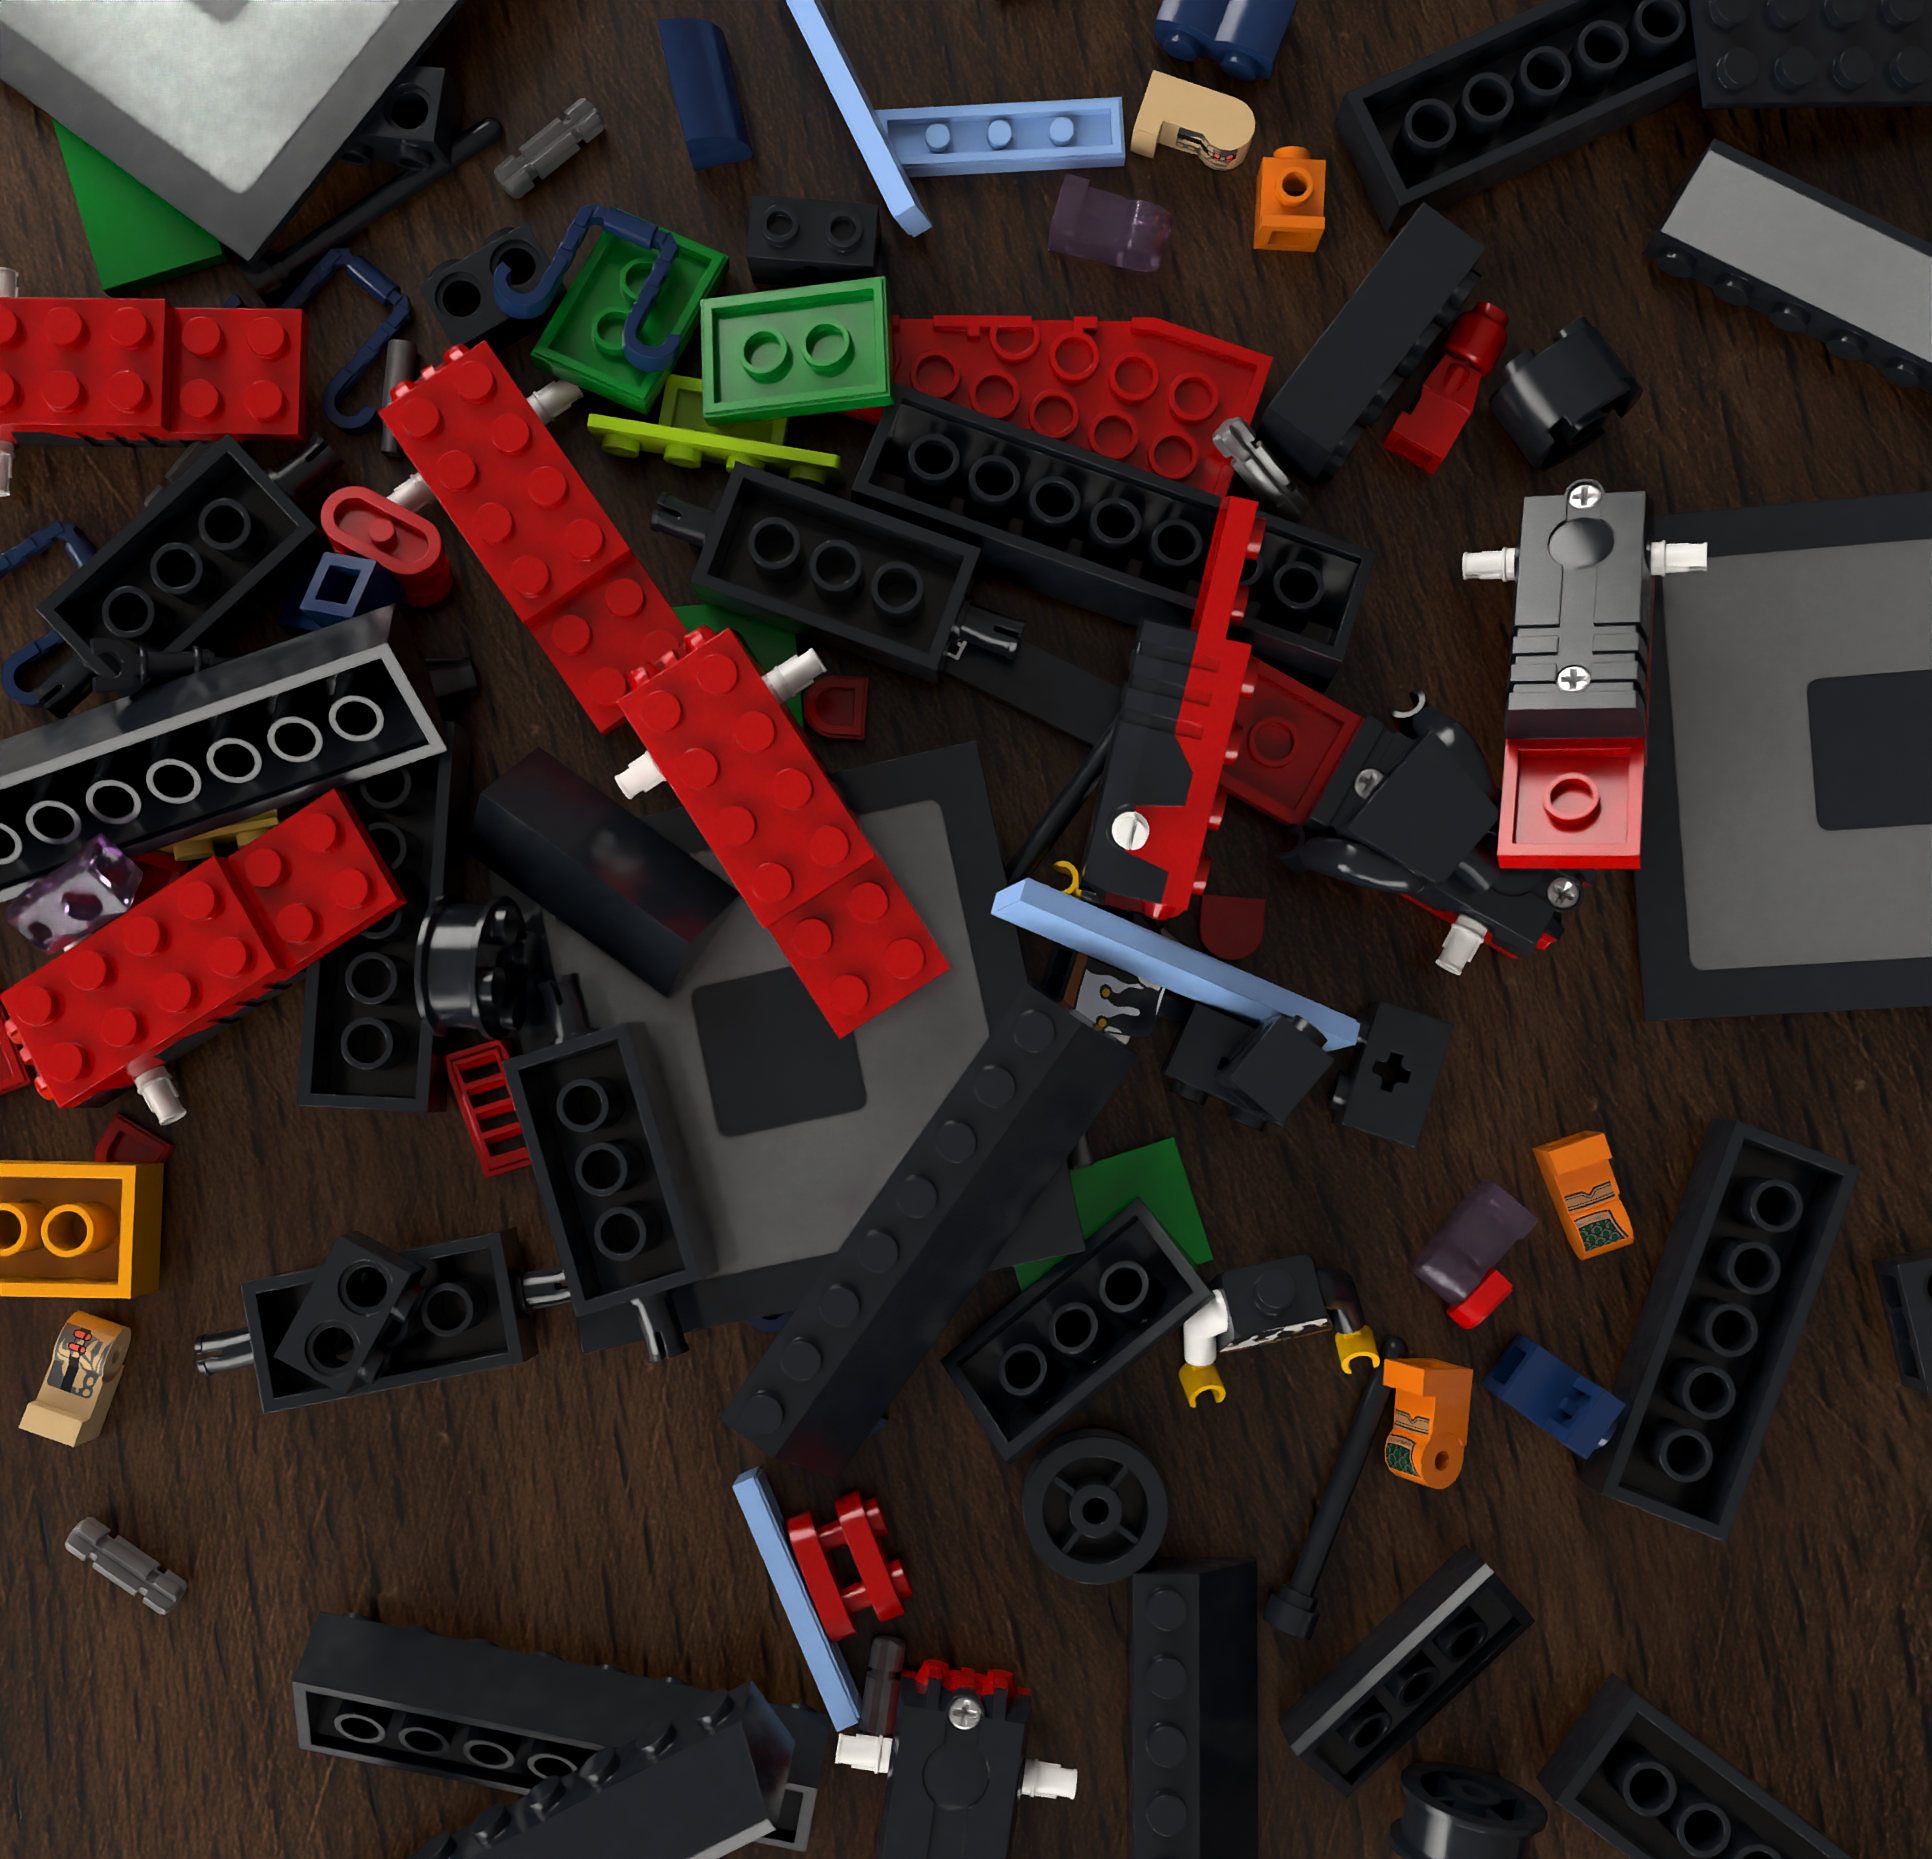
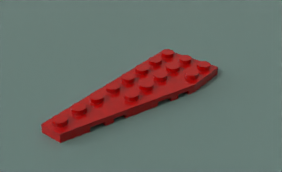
(1110, 387)

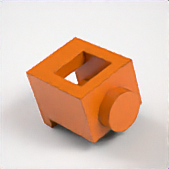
(1287, 220)

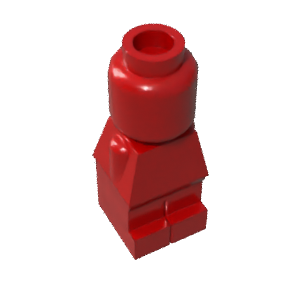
(1451, 388)

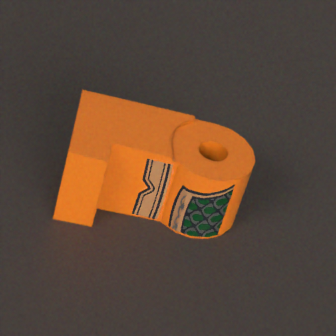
(1585, 1193)
(1428, 1419)

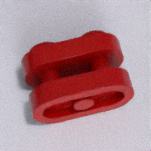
(404, 543)
(883, 1582)

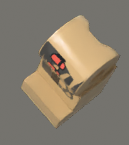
(1193, 121)
(79, 1380)

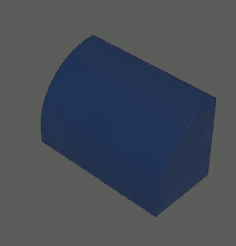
(705, 92)

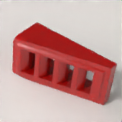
(466, 1090)

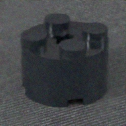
(1563, 394)

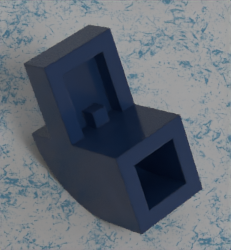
(338, 591)
(1554, 1396)

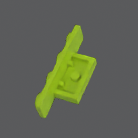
(689, 440)

